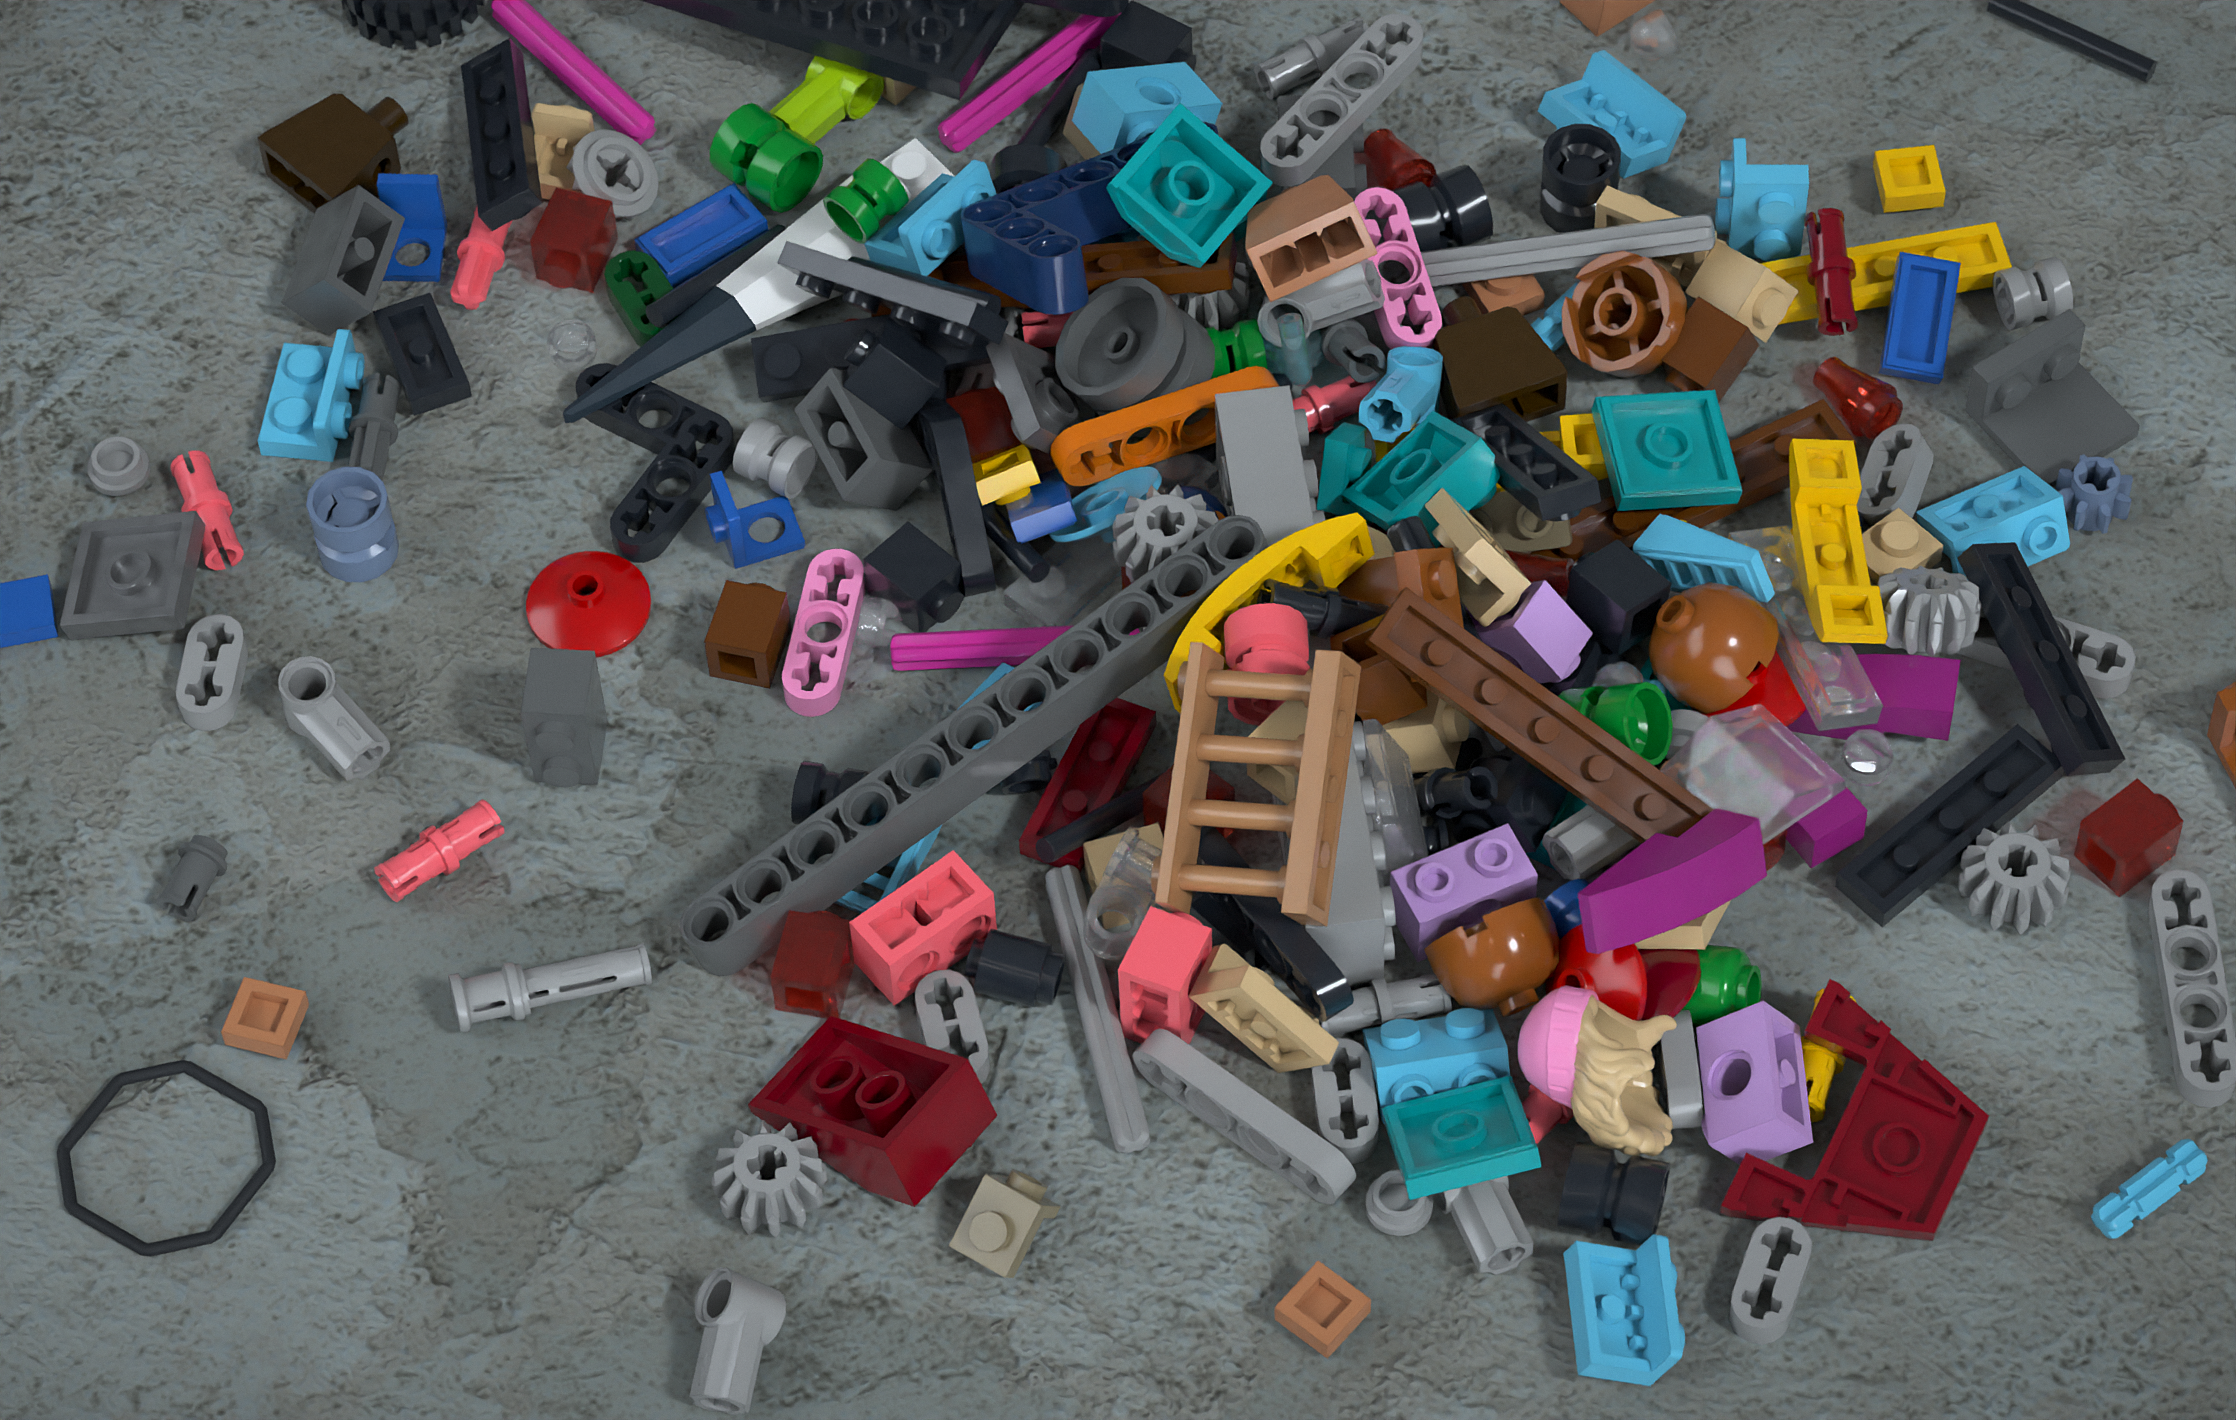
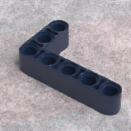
(1034, 233)

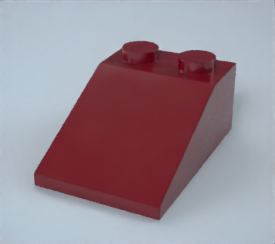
(878, 1107)

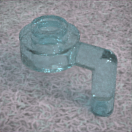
(1297, 355)

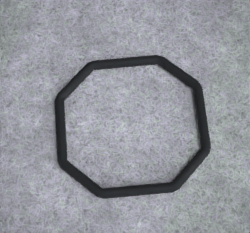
(230, 1213)

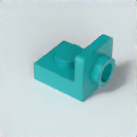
(1342, 466)

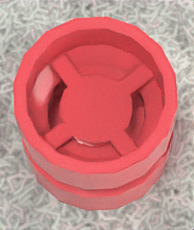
(1265, 641)

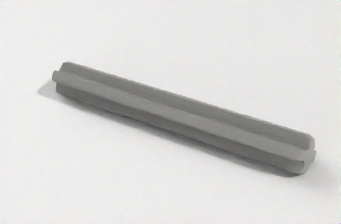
(1568, 249)
(1097, 1013)

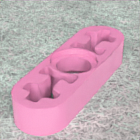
(1402, 247)
(832, 655)

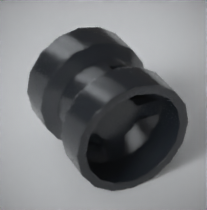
(817, 787)

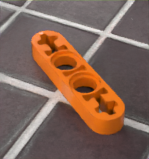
(1168, 433)

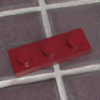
(1090, 773)

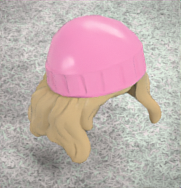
(1598, 1067)

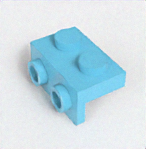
(1624, 106)
(1762, 206)
(931, 223)
(1435, 1054)
(1624, 1310)

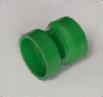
(866, 200)
(1237, 347)

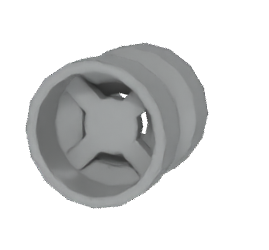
(2032, 293)
(778, 459)

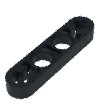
(1278, 937)

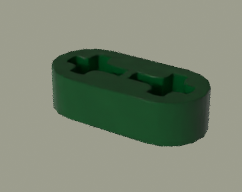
(625, 299)

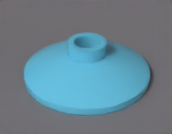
(1101, 503)

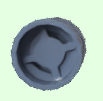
(352, 524)

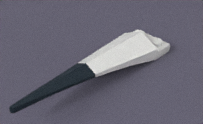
(752, 294)

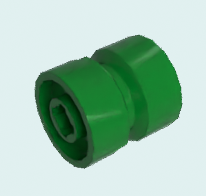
(766, 157)
(1630, 713)

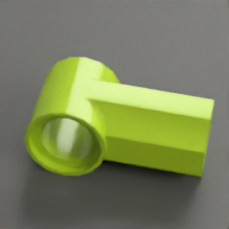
(827, 97)

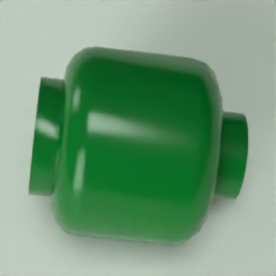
(1725, 984)

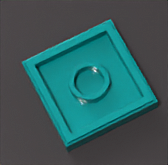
(1666, 450)
(1461, 1137)

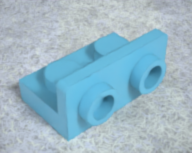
(311, 399)
(2002, 510)

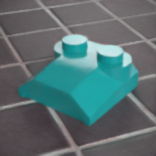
(1186, 188)
(1425, 461)

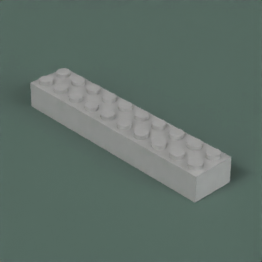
(1274, 483)

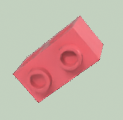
(922, 927)
(1161, 974)

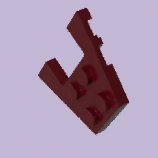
(1893, 1149)

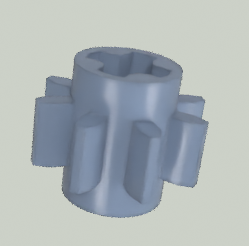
(2094, 493)

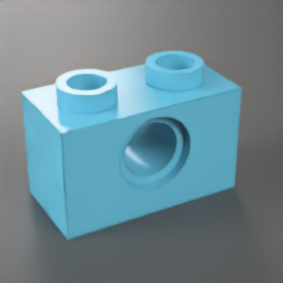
(1134, 101)

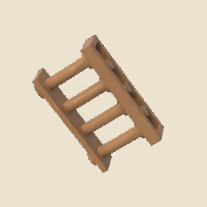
(1309, 820)

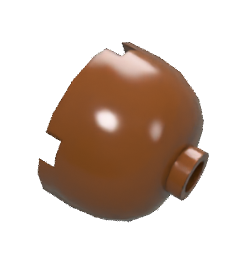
(1623, 314)
(1710, 644)
(1499, 958)

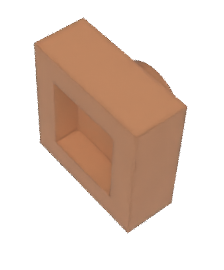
(1516, 292)
(265, 1018)
(1322, 1309)

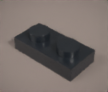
(422, 354)

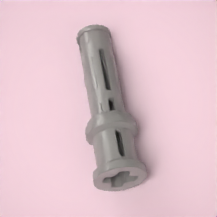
(518, 989)

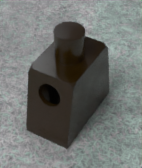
(333, 149)
(1496, 362)

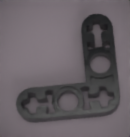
(948, 452)
(675, 457)

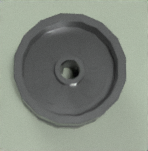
(1131, 348)

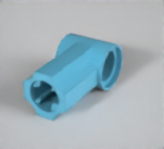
(1404, 393)

